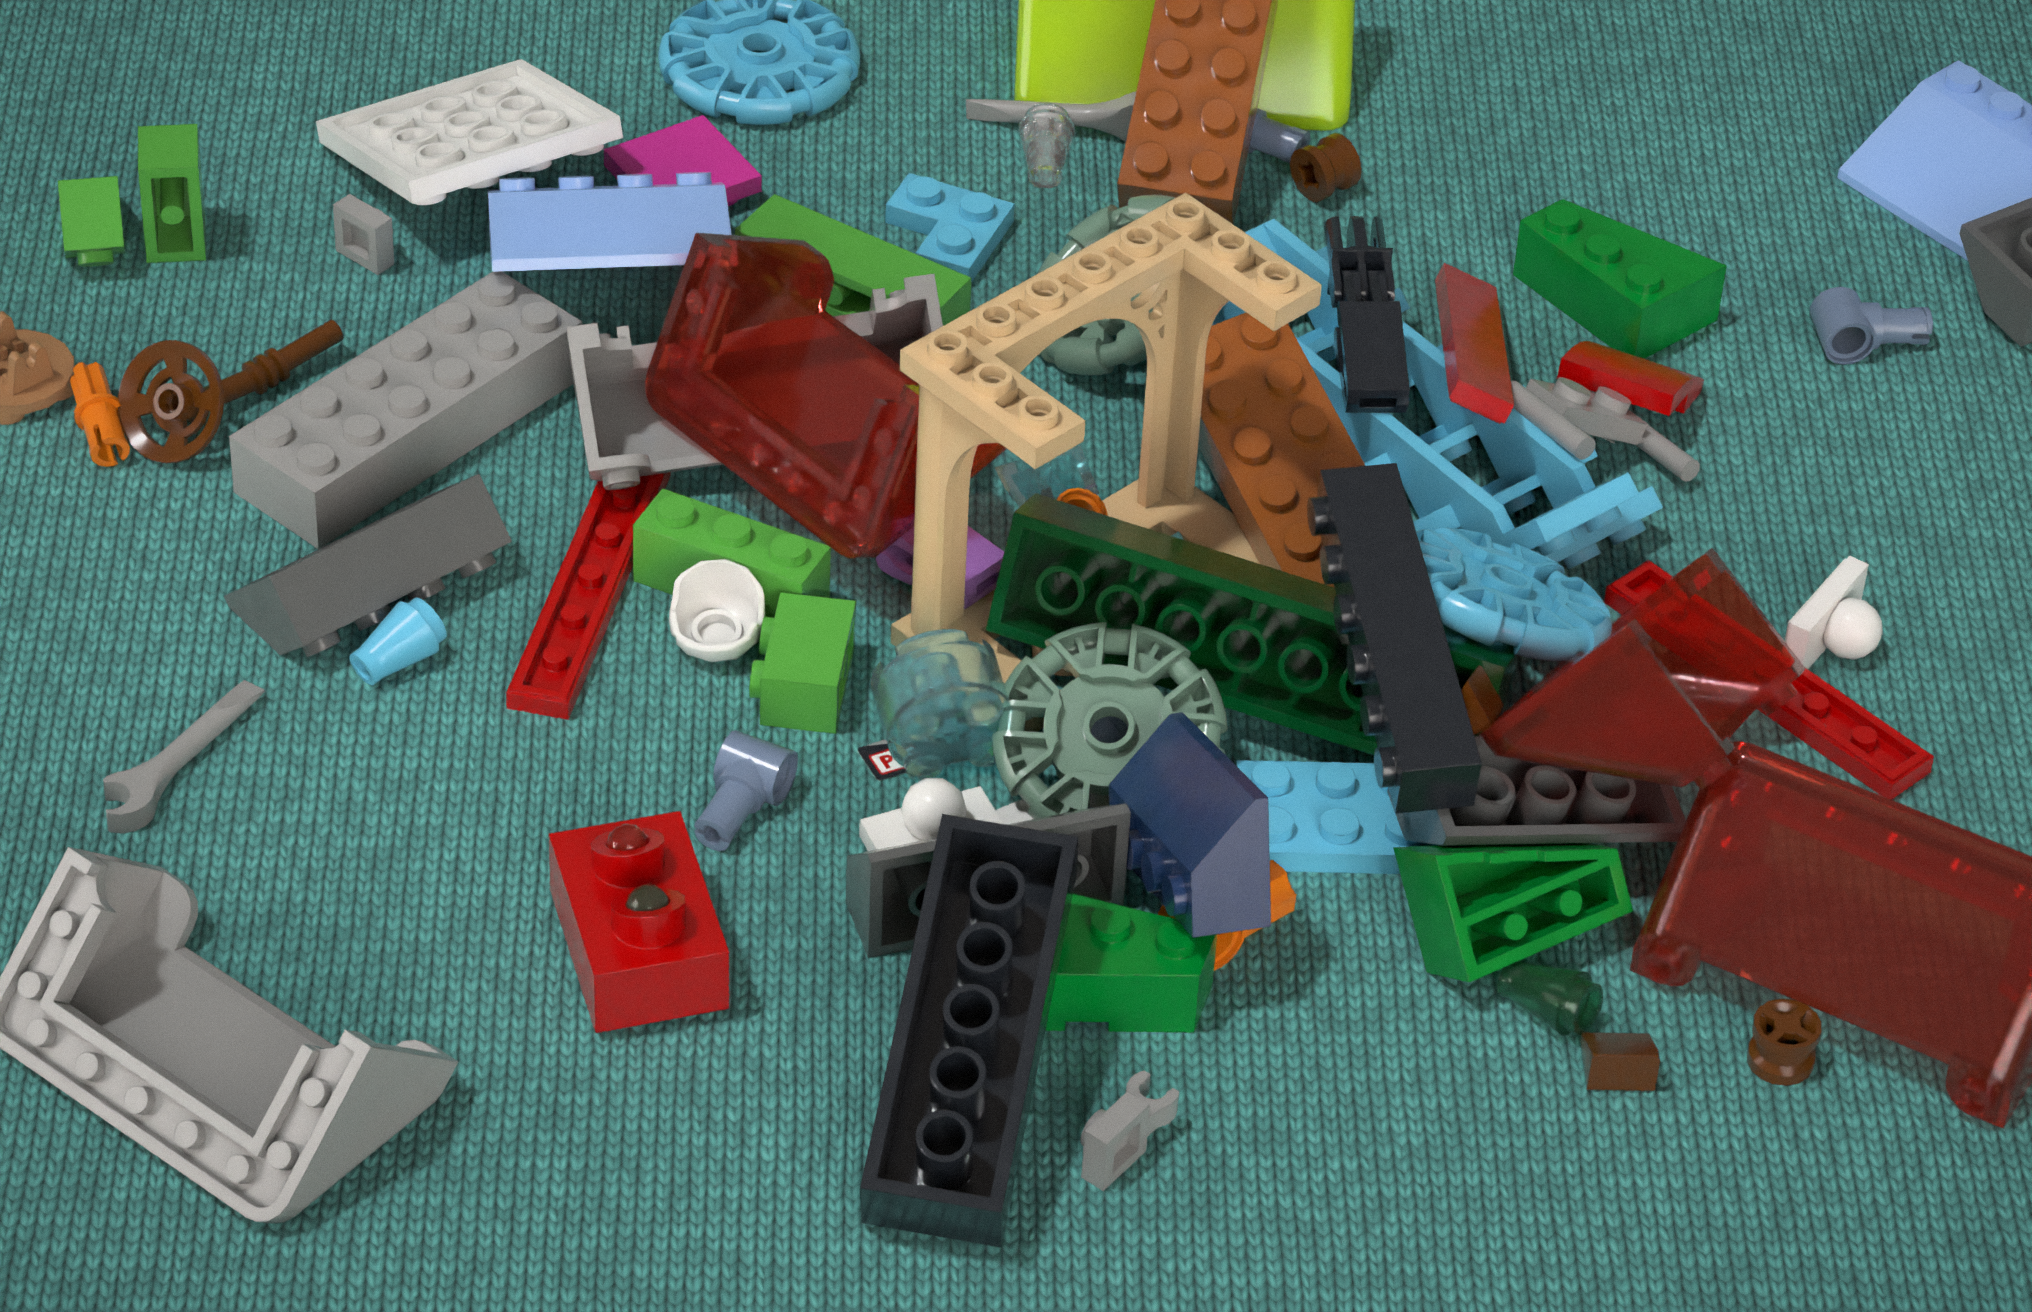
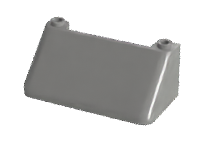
(631, 440)
(190, 1056)

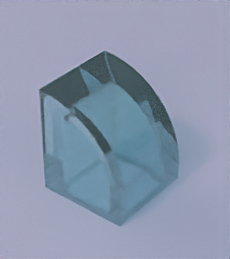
(1050, 480)

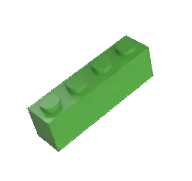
(856, 258)

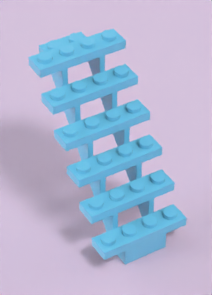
(1517, 449)

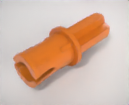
(98, 414)

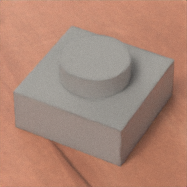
(363, 234)

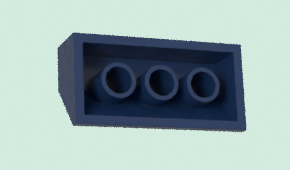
(1196, 831)

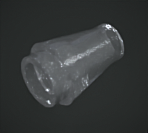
(1046, 140)

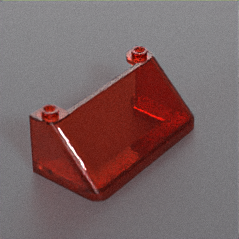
(790, 391)
(1659, 689)
(1857, 917)

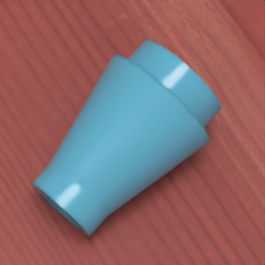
(401, 639)

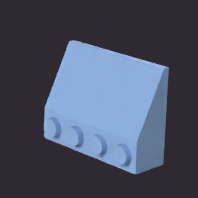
(1948, 154)
(602, 224)

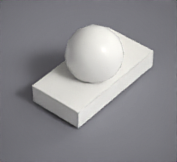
(1836, 618)
(922, 814)

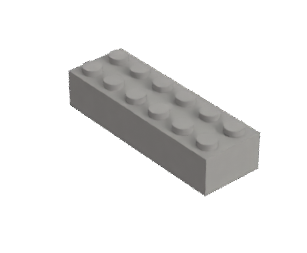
(403, 409)

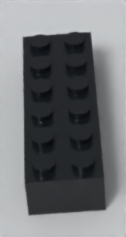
(969, 1031)

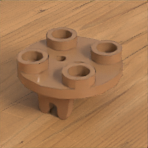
(32, 371)

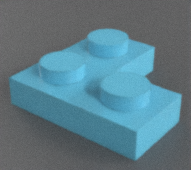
(959, 222)

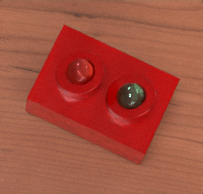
(638, 921)

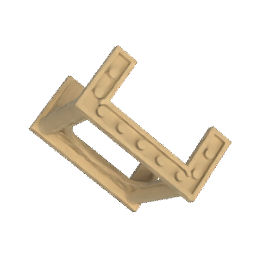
(973, 391)

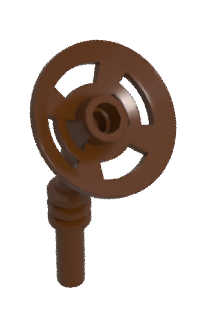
(190, 402)

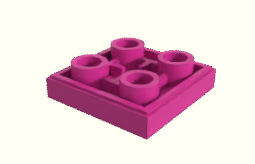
(686, 148)

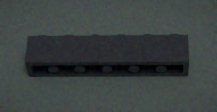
(1394, 639)

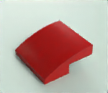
(1636, 378)

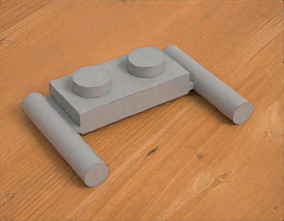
(1573, 413)

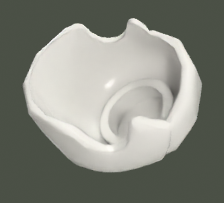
(716, 610)

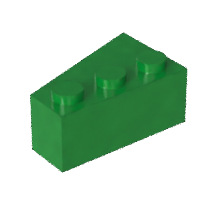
(1616, 278)
(1506, 901)
(1130, 970)

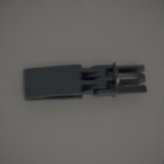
(1370, 323)

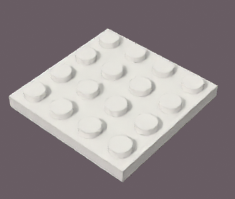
(469, 131)

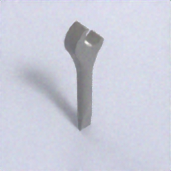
(1106, 116)
(144, 784)

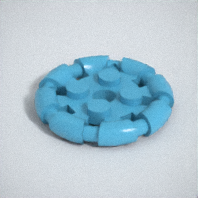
(716, 72)
(1511, 596)

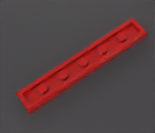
(1473, 344)
(581, 601)
(1817, 713)

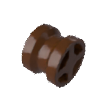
(1325, 167)
(1784, 1042)

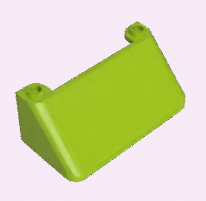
(1098, 47)

